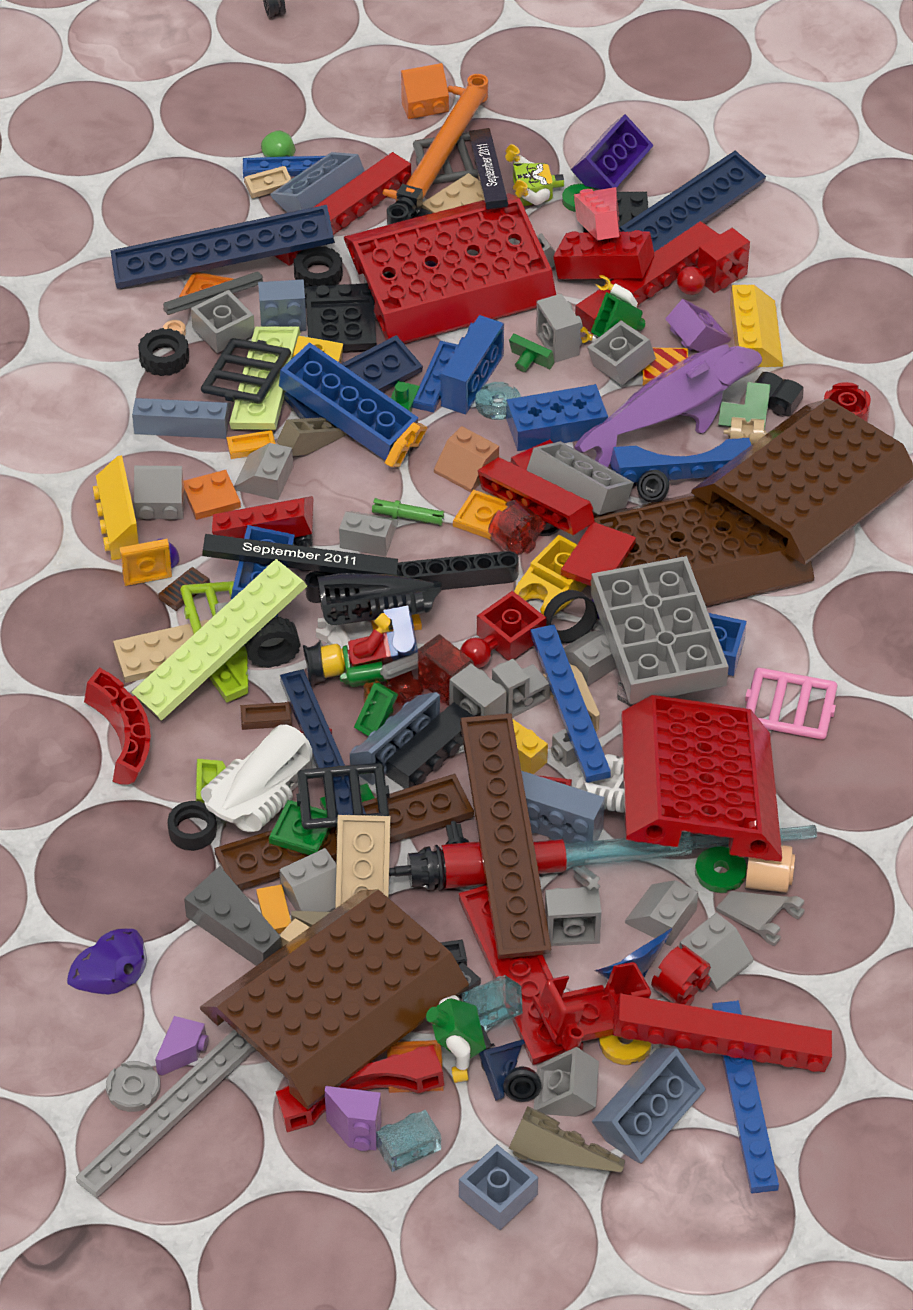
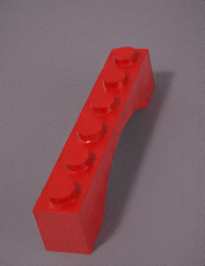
(410, 1071)

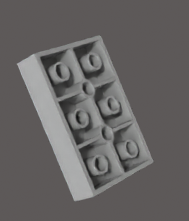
(659, 629)

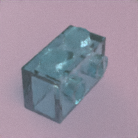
(496, 1000)
(408, 1140)

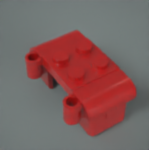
(587, 1011)

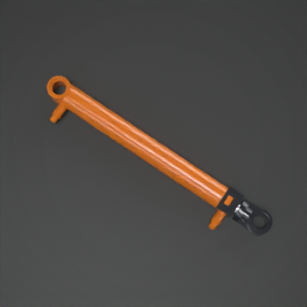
(410, 196)

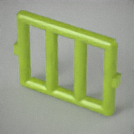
(209, 589)

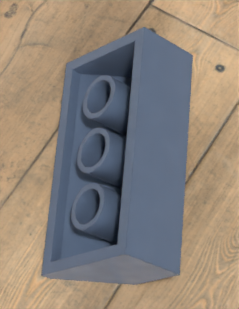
(318, 181)
(181, 418)
(396, 732)
(649, 1104)

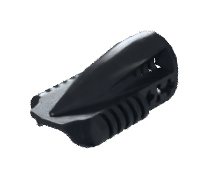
(373, 595)

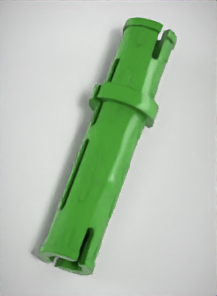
(397, 509)

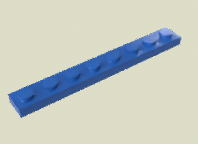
(570, 704)
(749, 1116)

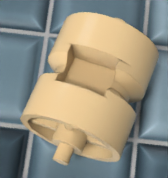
(742, 429)

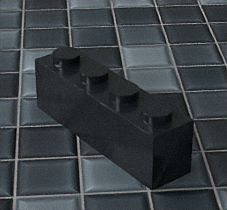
(427, 748)

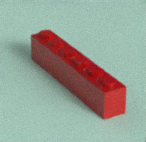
(546, 499)

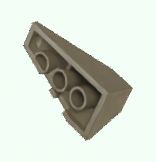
(544, 1141)

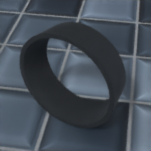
(583, 626)

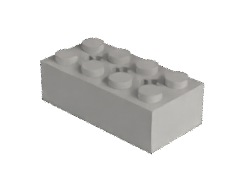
(581, 476)

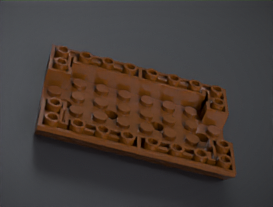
(724, 563)

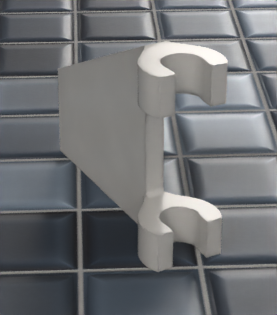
(758, 910)

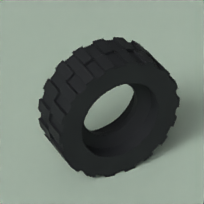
(318, 256)
(160, 339)
(279, 653)

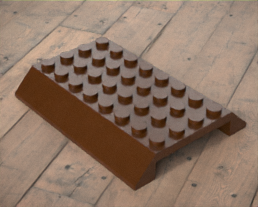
(813, 476)
(339, 993)

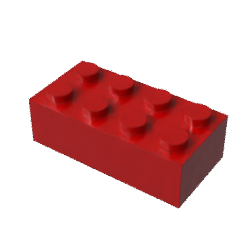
(615, 258)

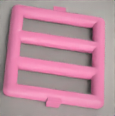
(807, 683)

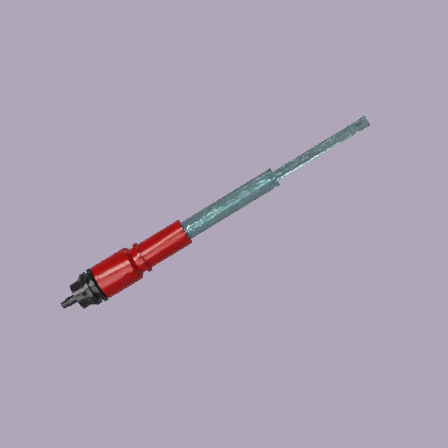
(461, 862)

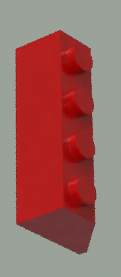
(287, 516)

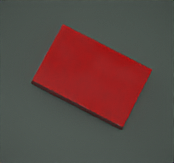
(597, 551)

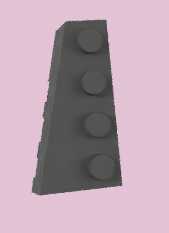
(231, 917)

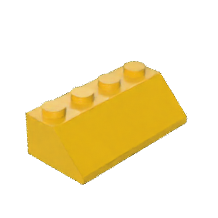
(756, 323)
(115, 508)

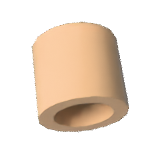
(771, 874)

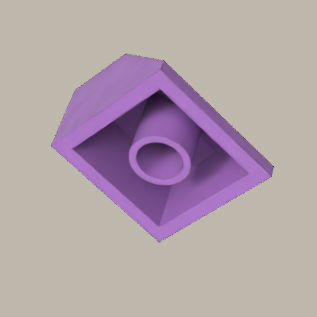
(696, 327)
(354, 1116)

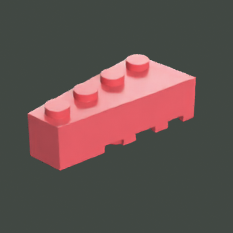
(598, 212)

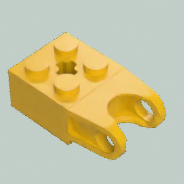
(544, 576)

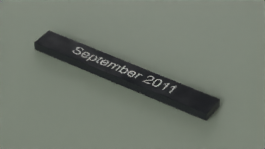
(488, 169)
(296, 556)

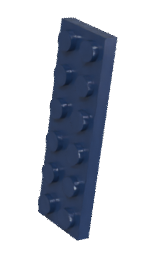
(379, 366)

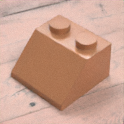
(463, 456)

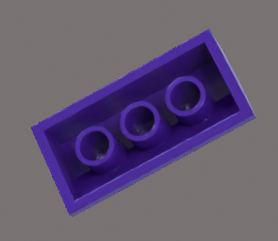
(612, 155)

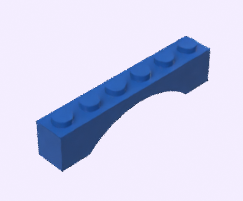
(634, 461)

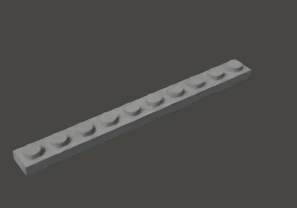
(164, 1114)

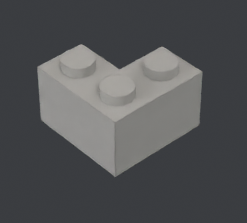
(523, 686)

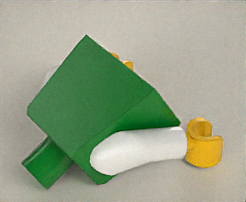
(615, 307)
(458, 1031)

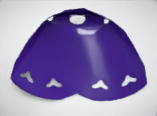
(108, 963)

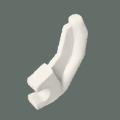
(332, 633)

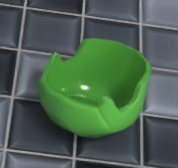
(278, 145)

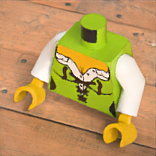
(532, 180)

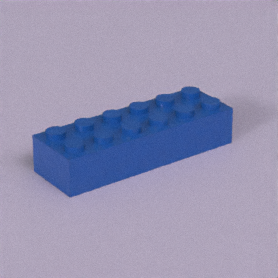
(345, 400)

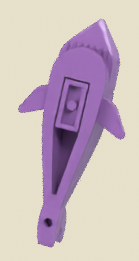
(686, 389)

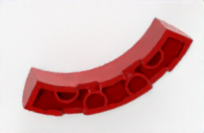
(128, 719)

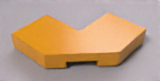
(410, 438)

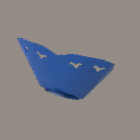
(642, 956)

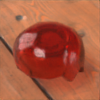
(405, 686)

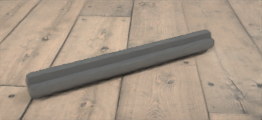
(193, 299)

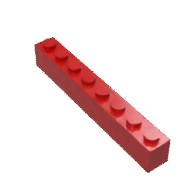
(361, 194)
(661, 272)
(722, 1033)

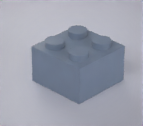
(282, 304)
(498, 1187)

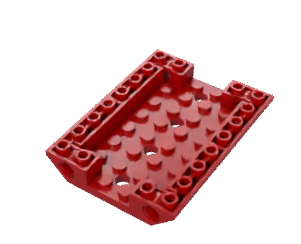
(461, 286)
(667, 771)

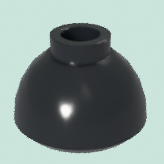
(653, 486)
(522, 1084)

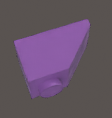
(181, 1045)

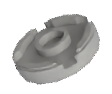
(133, 1086)

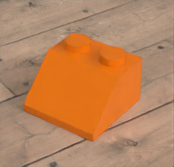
(424, 91)

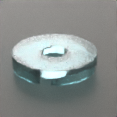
(491, 391)

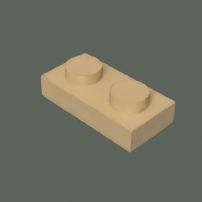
(267, 181)

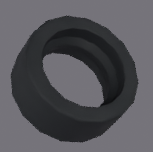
(197, 840)

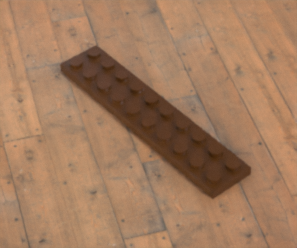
(410, 811)
(505, 836)

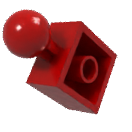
(719, 264)
(505, 628)

